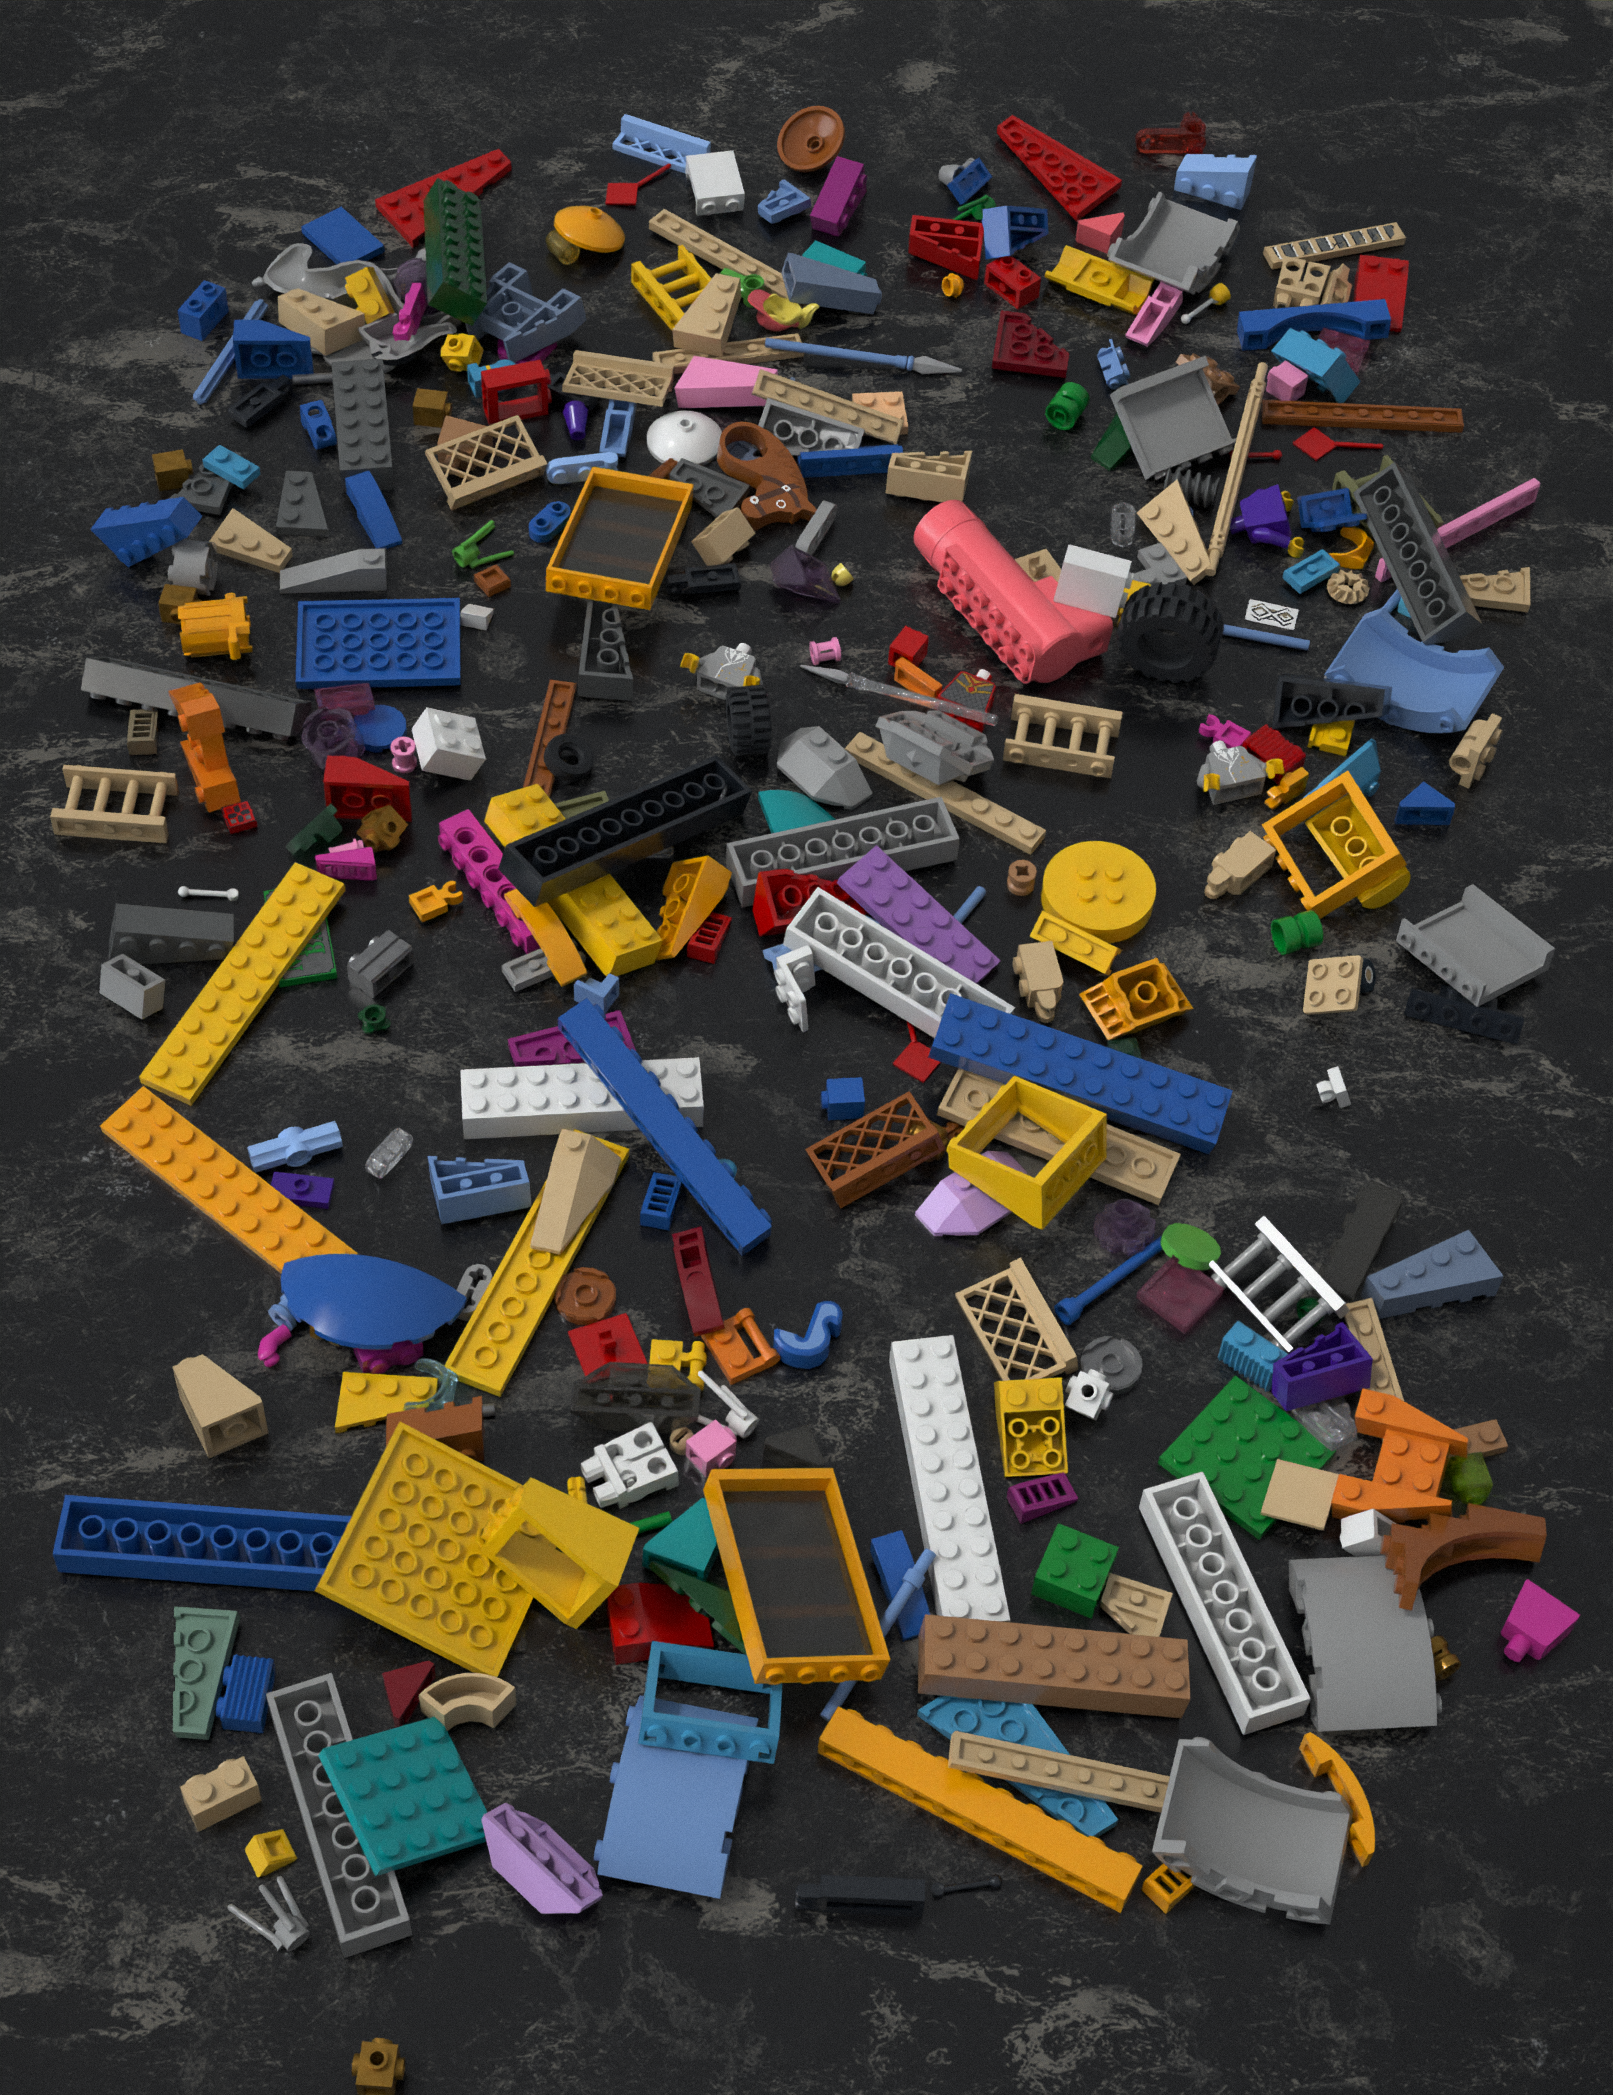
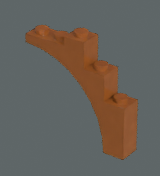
(1449, 1540)

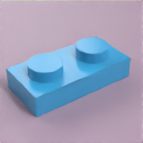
(231, 467)
(1311, 571)

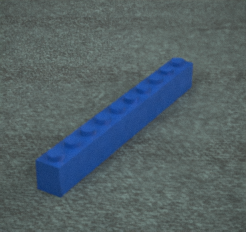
(665, 1127)

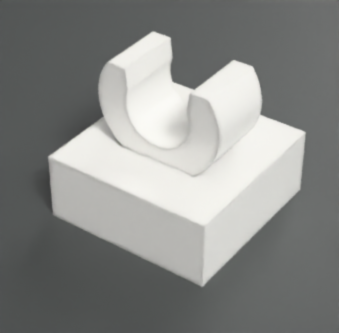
(1334, 1088)

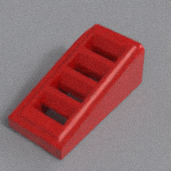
(704, 951)

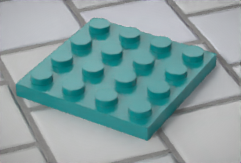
(406, 1794)

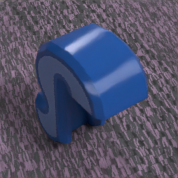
(815, 1346)

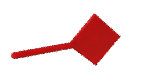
(627, 192)
(1318, 445)
(915, 1058)

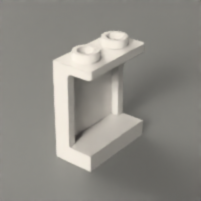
(715, 182)

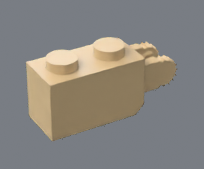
(1239, 866)
(1040, 978)

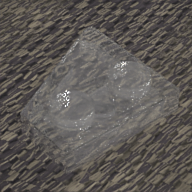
(1328, 1422)

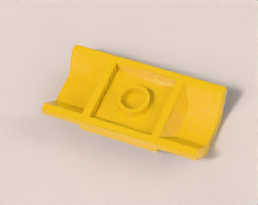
(1100, 280)

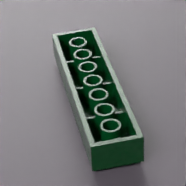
(454, 252)

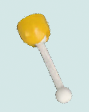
(1218, 295)

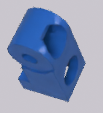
(318, 425)

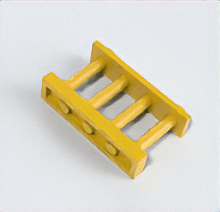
(658, 294)

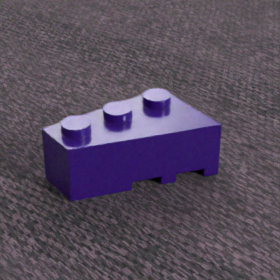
(1322, 1371)

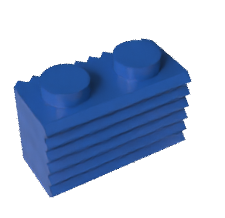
(245, 1697)

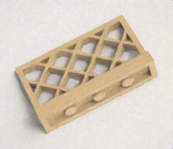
(628, 372)
(493, 482)
(1036, 1310)

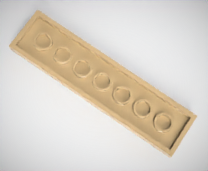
(1130, 1163)

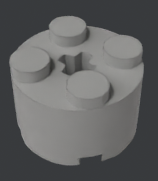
(194, 565)

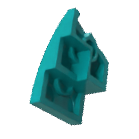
(790, 810)

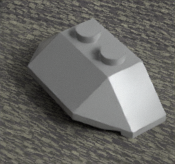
(822, 768)

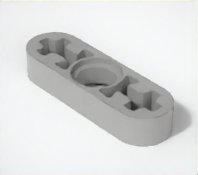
(817, 527)

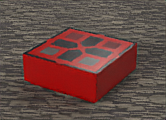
(239, 816)

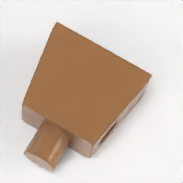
(455, 428)

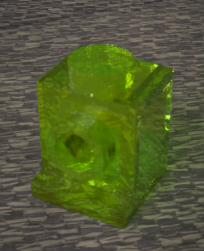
(1470, 1477)

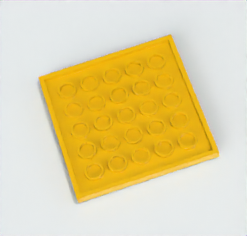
(418, 1557)

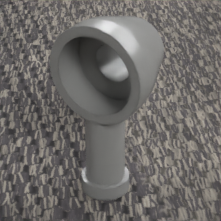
(949, 172)

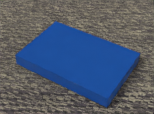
(342, 237)

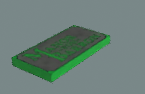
(314, 961)

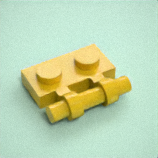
(671, 1353)

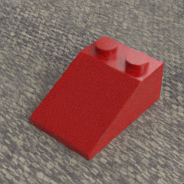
(1383, 279)
(360, 787)
(653, 1613)

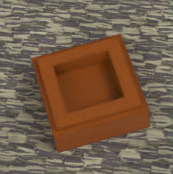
(492, 580)

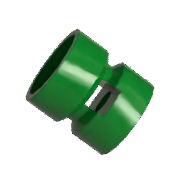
(1067, 406)
(1293, 933)

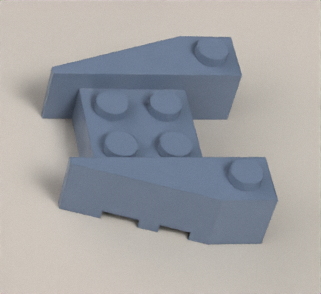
(522, 319)

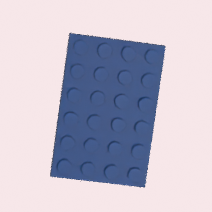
(378, 643)

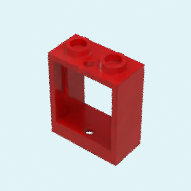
(512, 377)

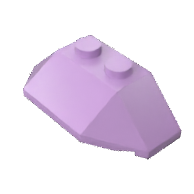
(962, 1208)
(539, 1862)

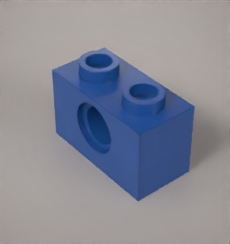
(203, 310)

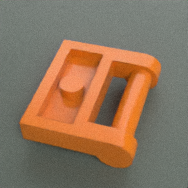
(732, 1352)

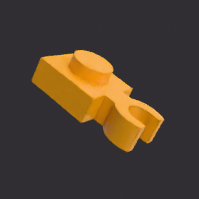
(1290, 787)
(433, 902)

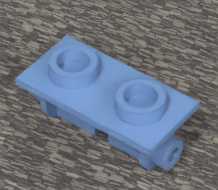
(1112, 359)

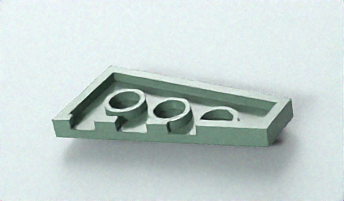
(202, 1652)

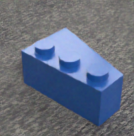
(1012, 228)

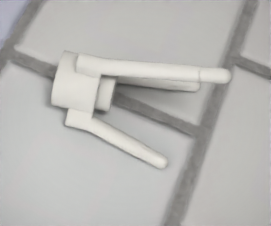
(740, 1419)

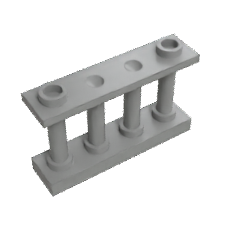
(1288, 1259)

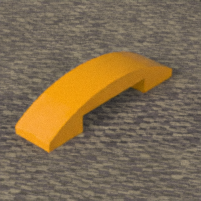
(551, 936)
(1323, 1760)

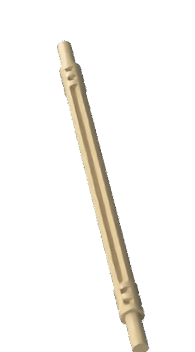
(1236, 468)

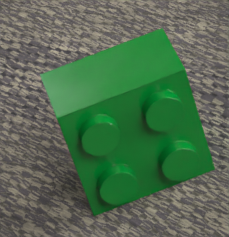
(1074, 1570)

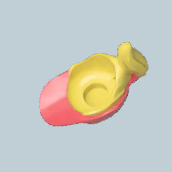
(779, 313)

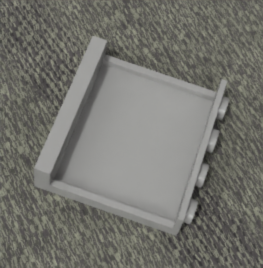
(1172, 419)
(1477, 947)

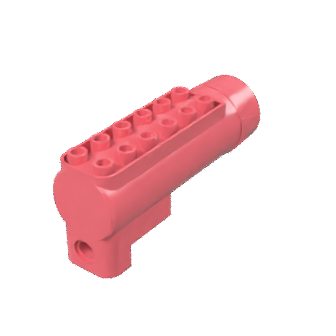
(1002, 602)

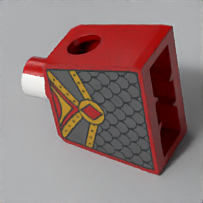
(972, 692)

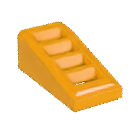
(1159, 1895)

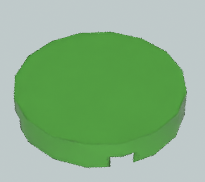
(1190, 1245)

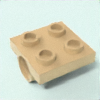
(1476, 749)

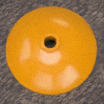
(589, 228)

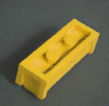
(1075, 942)

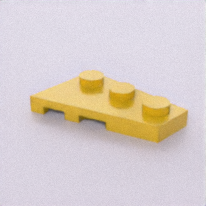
(371, 1397)

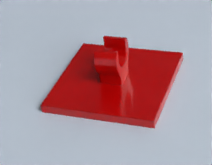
(606, 1342)

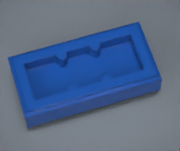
(969, 181)

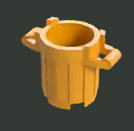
(215, 627)

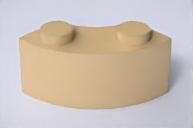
(468, 1698)

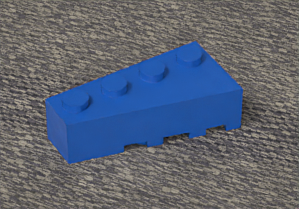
(145, 529)

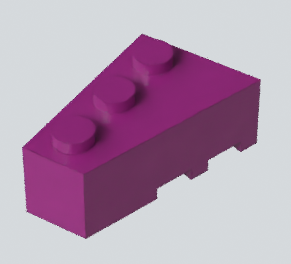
(839, 196)

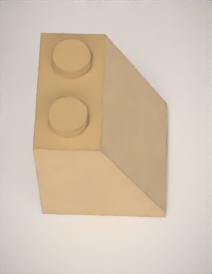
(218, 1405)

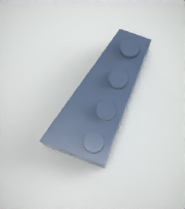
(1434, 1276)

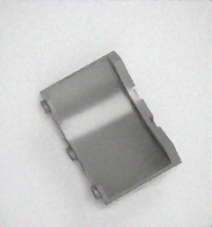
(1176, 245)
(1365, 1650)
(1252, 1835)

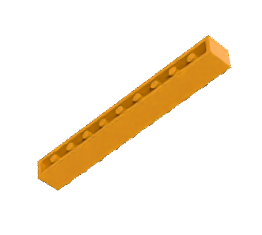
(980, 1808)

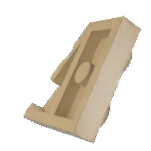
(1135, 1605)

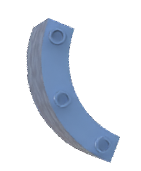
(1429, 686)
(672, 1809)

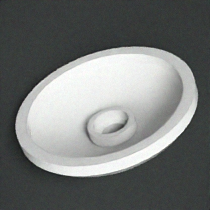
(684, 436)

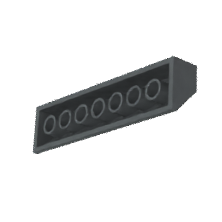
(1416, 557)
(150, 687)

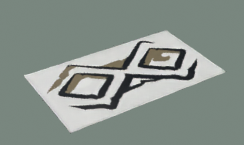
(1271, 614)

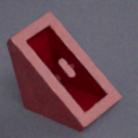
(404, 1687)

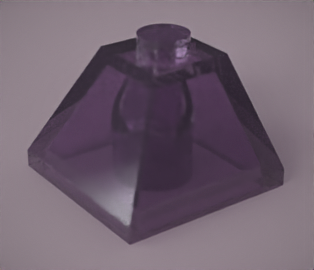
(803, 575)

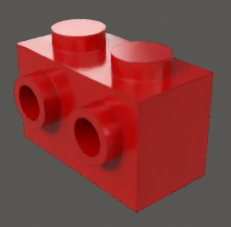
(1012, 281)

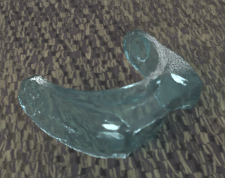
(446, 1392)

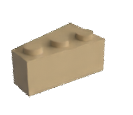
(324, 321)

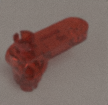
(1186, 139)

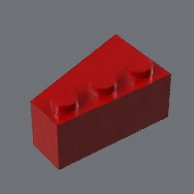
(948, 243)

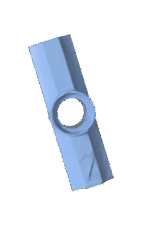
(294, 1146)

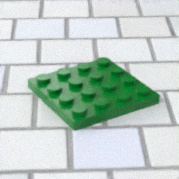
(1237, 1451)

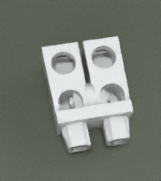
(631, 1467)

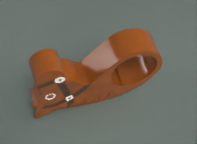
(775, 475)

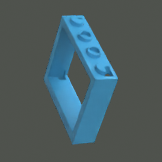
(704, 1735)

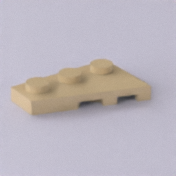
(250, 543)
(1500, 591)

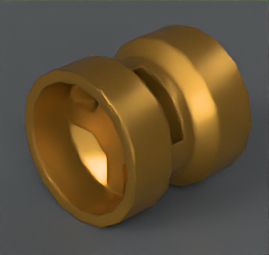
(1444, 1662)

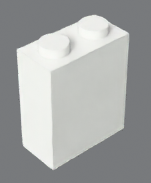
(1093, 581)

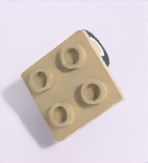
(1336, 983)

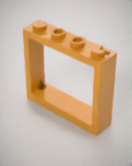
(1354, 883)

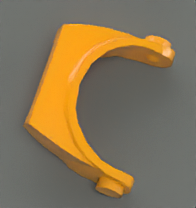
(1356, 558)

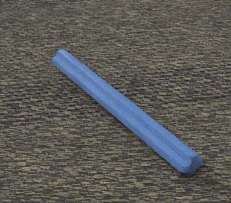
(225, 358)

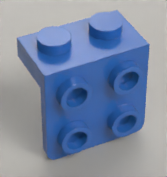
(1328, 510)

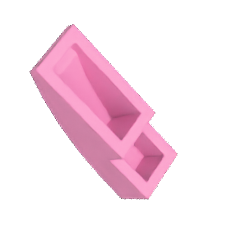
(1155, 314)

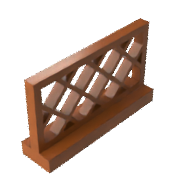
(885, 1163)

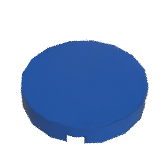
(381, 727)

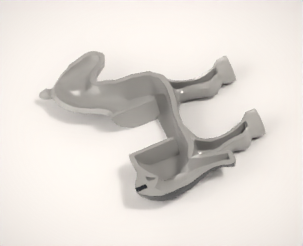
(292, 272)

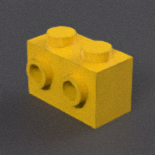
(369, 294)

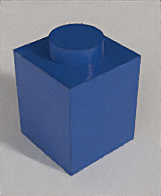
(843, 1098)

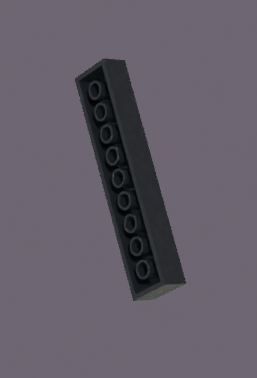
(624, 830)

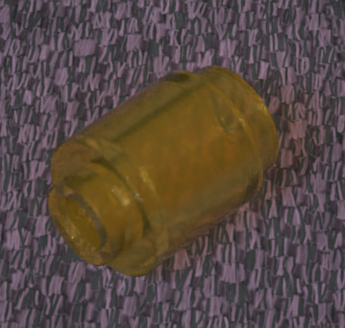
(561, 248)

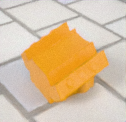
(1135, 999)

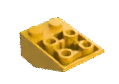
(1031, 1426)

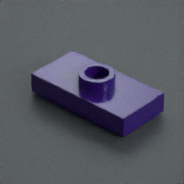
(304, 1189)

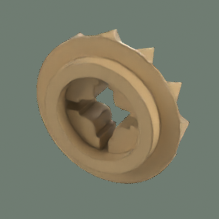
(1344, 593)

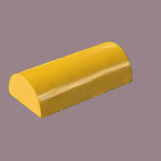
(1352, 845)

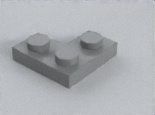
(1159, 566)

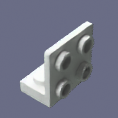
(794, 977)

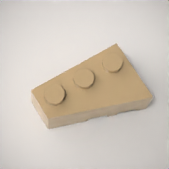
(710, 317)
(929, 477)

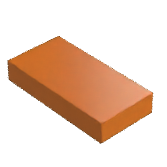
(915, 679)

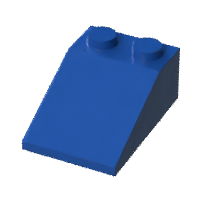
(270, 351)

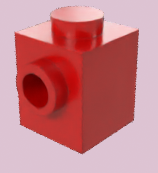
(910, 645)

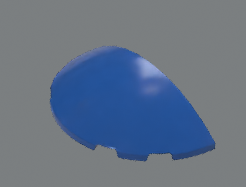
(367, 1300)

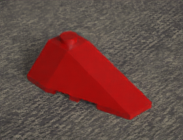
(784, 893)

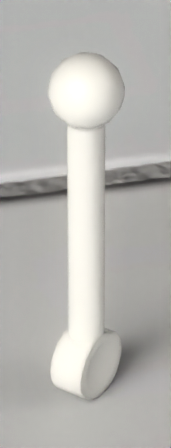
(231, 894)

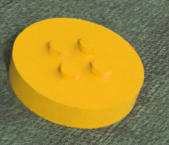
(1099, 890)

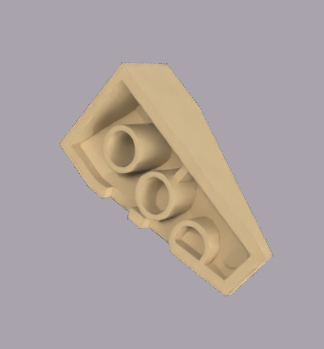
(575, 1183)

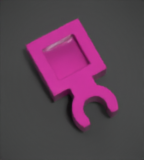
(1229, 732)

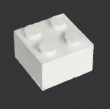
(448, 744)

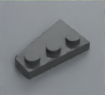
(711, 489)
(206, 491)
(300, 507)

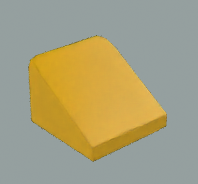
(269, 1852)

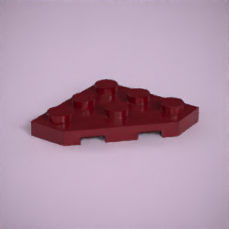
(1026, 348)

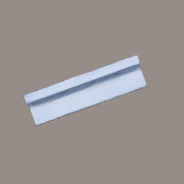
(662, 139)

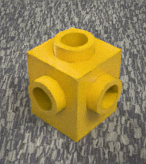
(460, 351)

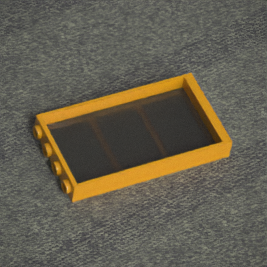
(620, 538)
(795, 1576)

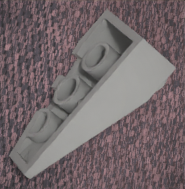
(806, 430)

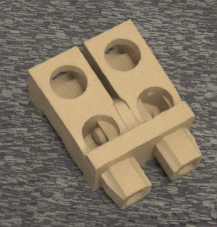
(1293, 291)

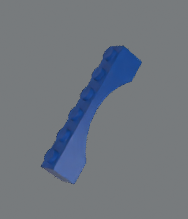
(1361, 319)

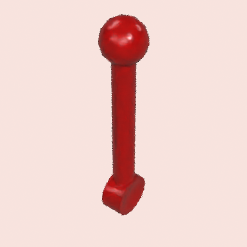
(1277, 454)

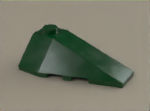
(1113, 446)

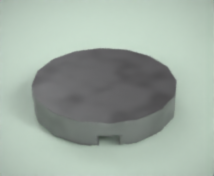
(1114, 1359)

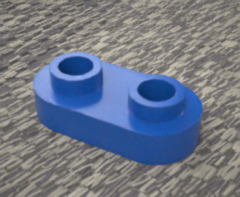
(549, 522)

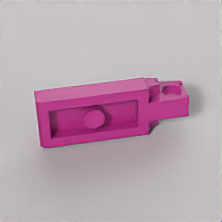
(411, 313)

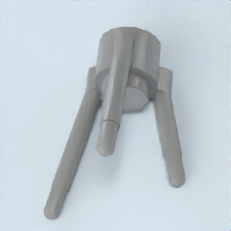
(289, 1930)

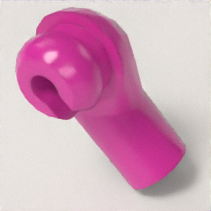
(269, 1345)

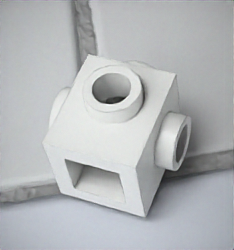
(1091, 1405)

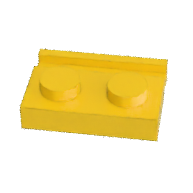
(1332, 736)

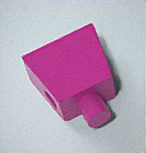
(1536, 1623)

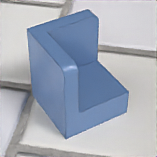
(598, 993)

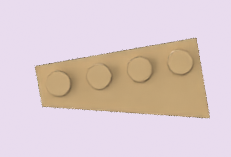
(1174, 526)

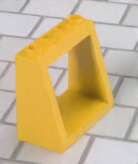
(1028, 1197)
(592, 1541)

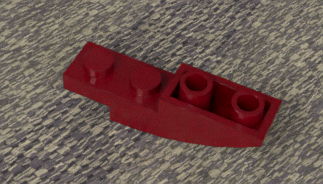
(697, 1281)

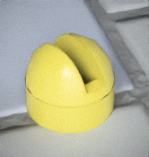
(841, 575)

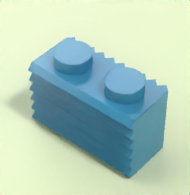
(1250, 1354)

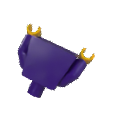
(1267, 520)

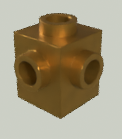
(382, 829)
(378, 2067)

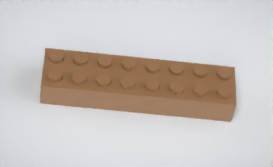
(1053, 1666)

